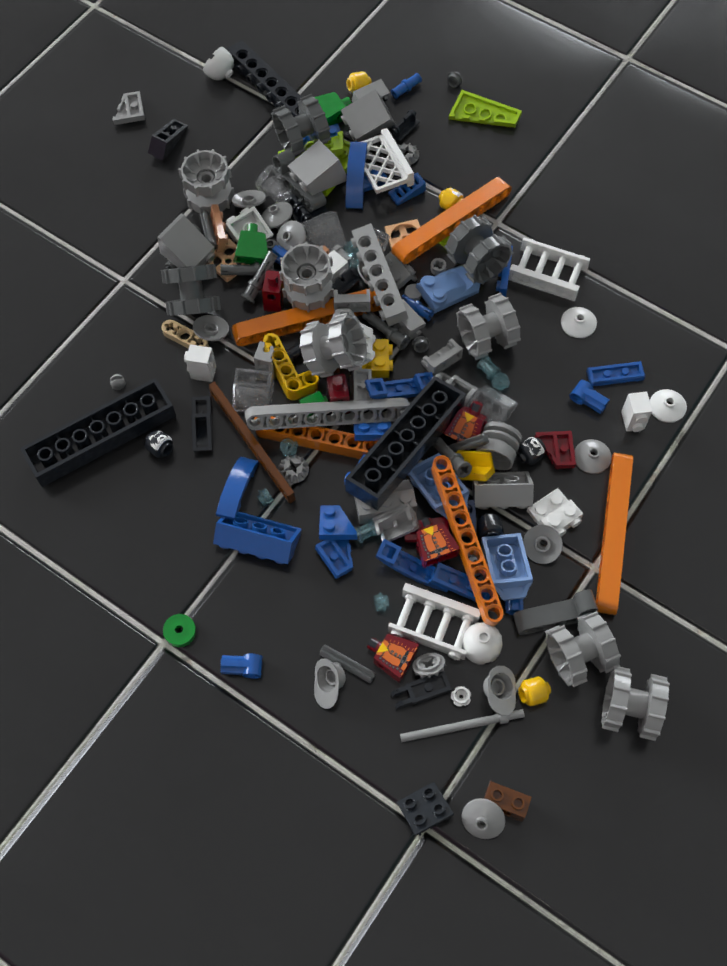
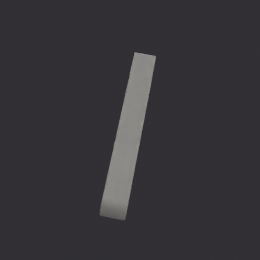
(321, 409)

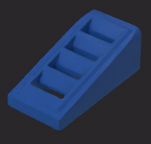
(418, 188)

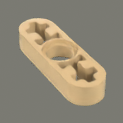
(181, 329)

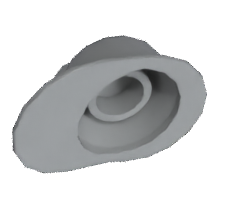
(328, 681)
(500, 690)

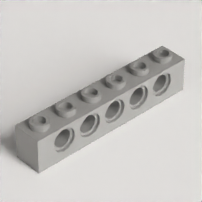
(364, 237)

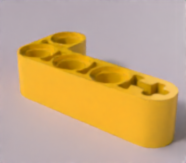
(285, 365)

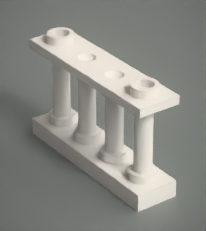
(544, 282)
(431, 602)

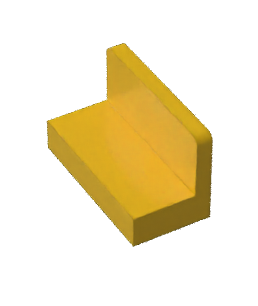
(481, 464)

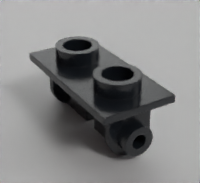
(404, 126)
(350, 281)

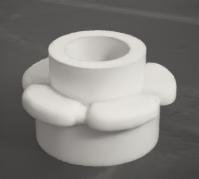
(461, 691)

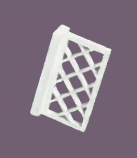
(395, 157)

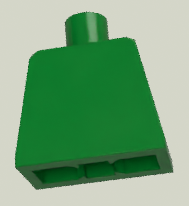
(332, 106)
(251, 246)

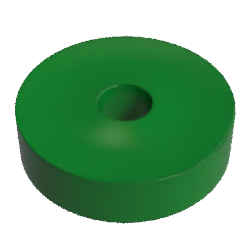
(179, 639)

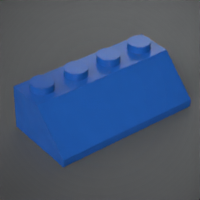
(257, 537)

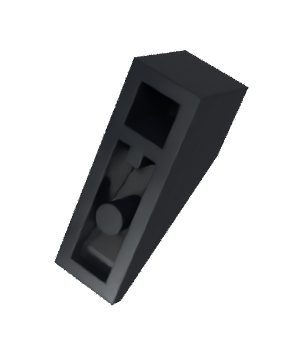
(166, 139)

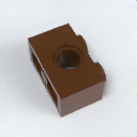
(510, 801)

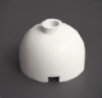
(220, 65)
(482, 643)

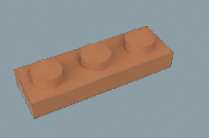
(219, 227)

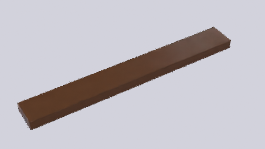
(252, 443)

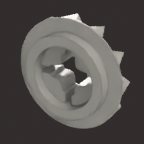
(413, 154)
(289, 475)
(427, 660)

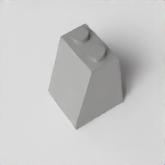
(367, 116)
(317, 169)
(185, 244)

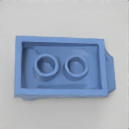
(447, 288)
(423, 480)
(508, 565)

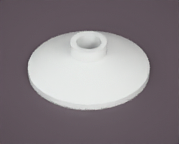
(578, 328)
(668, 412)

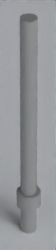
(461, 725)

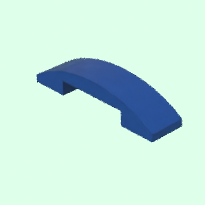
(355, 175)
(398, 388)
(235, 487)
(406, 564)

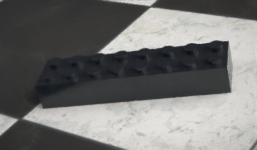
(98, 432)
(404, 443)

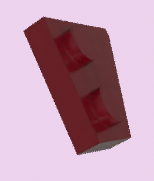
(559, 448)

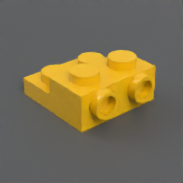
(381, 364)

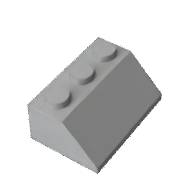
(504, 491)
(401, 495)

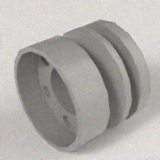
(502, 444)

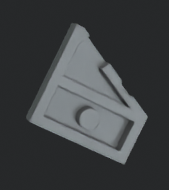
(129, 109)

